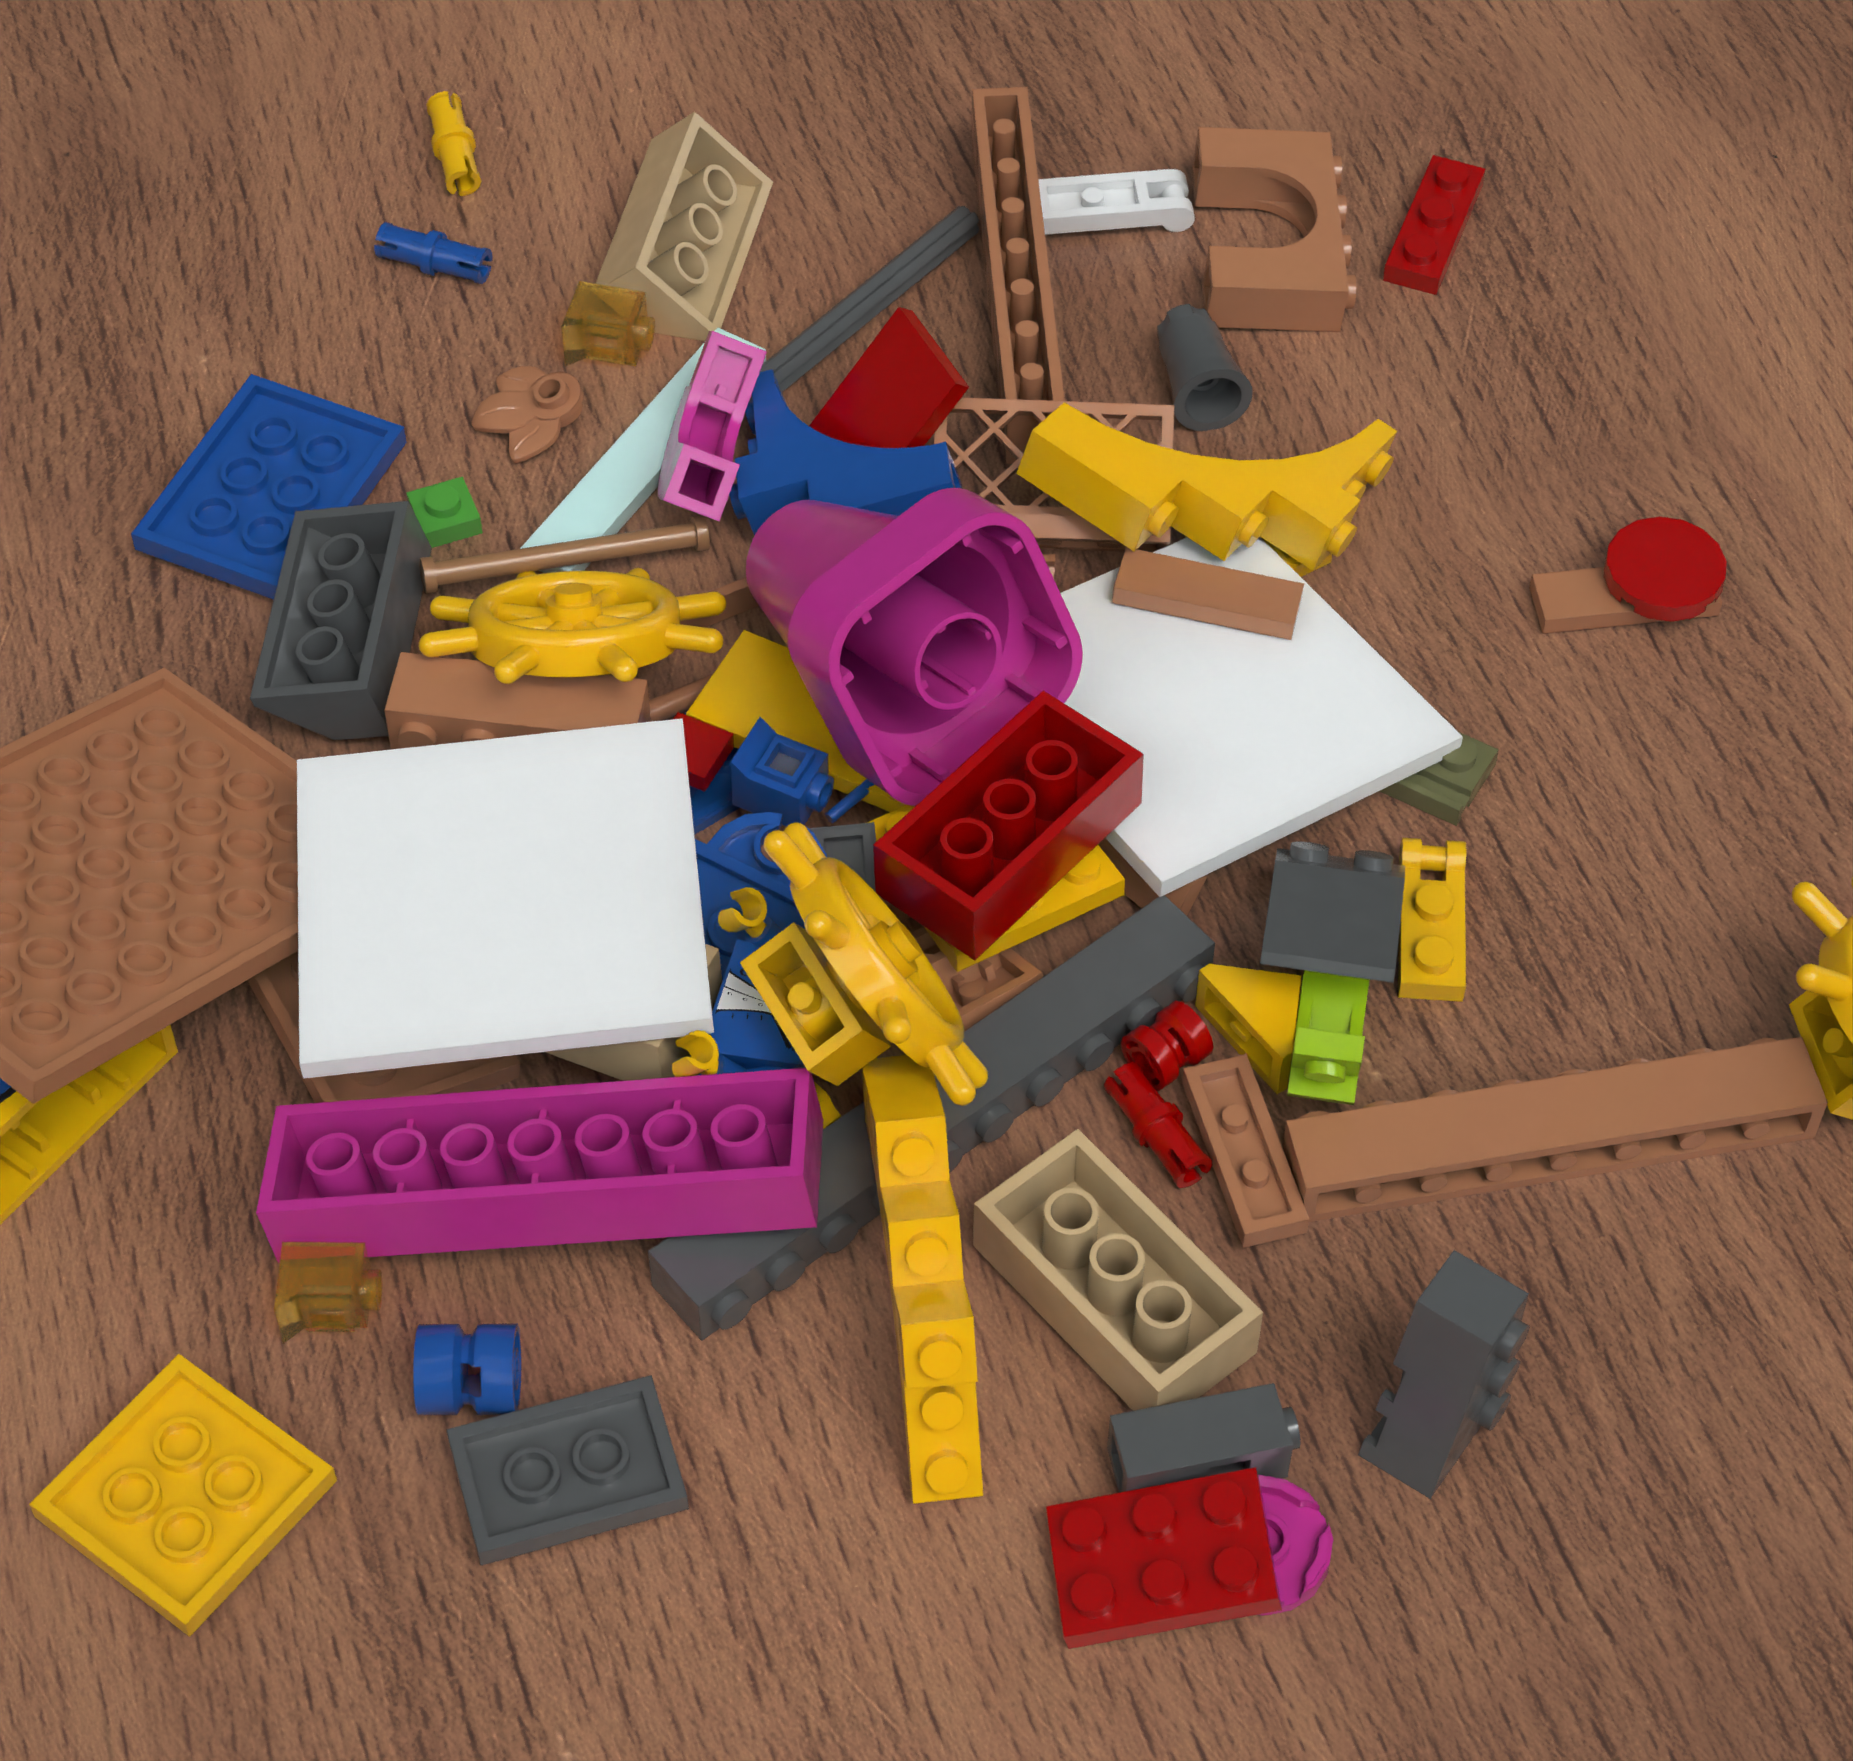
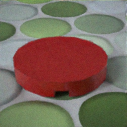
(1665, 568)

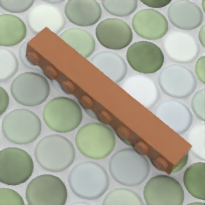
(1015, 254)
(1554, 1128)

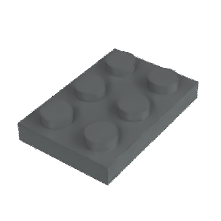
(567, 1470)

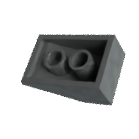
(1334, 912)

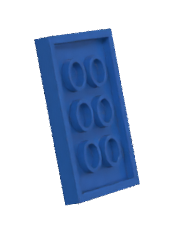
(252, 470)

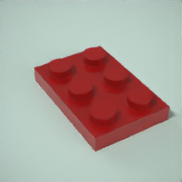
(1162, 1558)

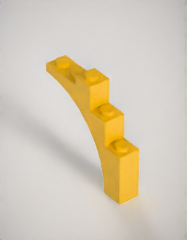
(1218, 503)
(925, 1279)

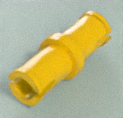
(453, 143)

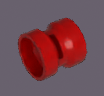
(1168, 1044)

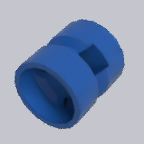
(442, 1369)

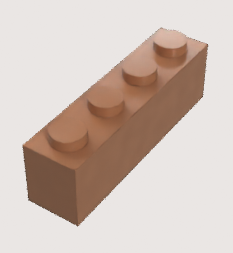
(463, 701)

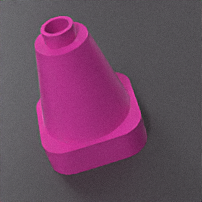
(914, 628)

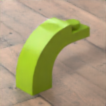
(1328, 1038)

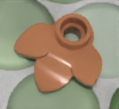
(530, 409)

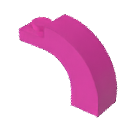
(702, 441)

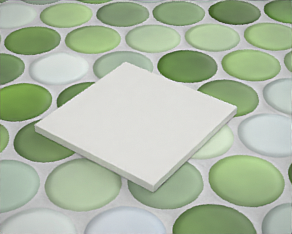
(1242, 725)
(498, 899)

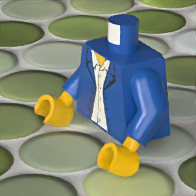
(744, 1028)

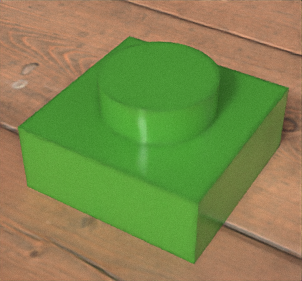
(446, 511)

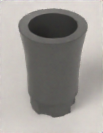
(1203, 376)

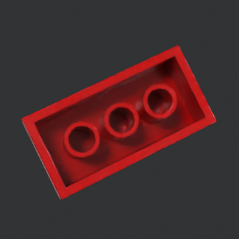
(1008, 824)

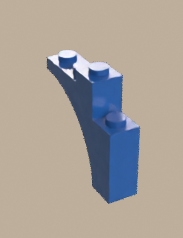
(799, 463)

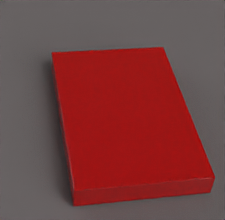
(894, 390)

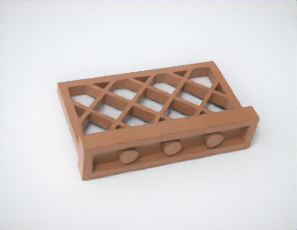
(1052, 525)

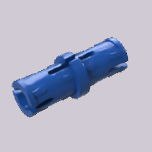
(433, 252)

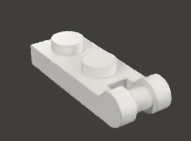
(1116, 201)

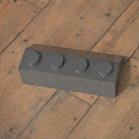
(342, 618)

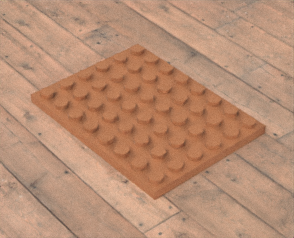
(136, 874)

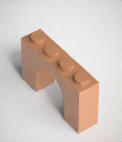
(1294, 178)

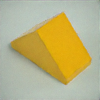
(1254, 1015)

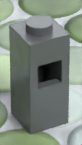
(1203, 1438)

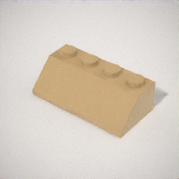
(687, 228)

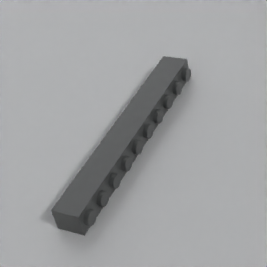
(1030, 1052)

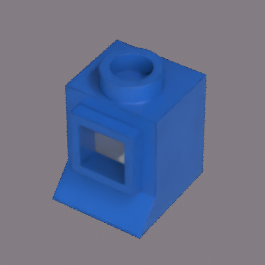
(779, 776)

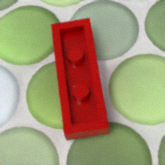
(1434, 225)

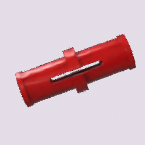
(1158, 1125)

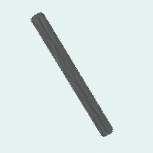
(872, 297)

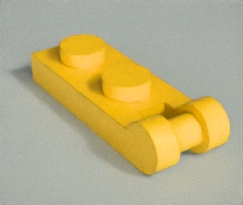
(1432, 922)

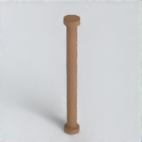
(564, 554)

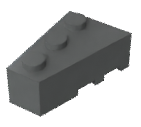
(1454, 1373)

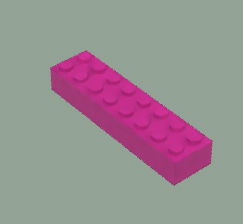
(547, 1164)

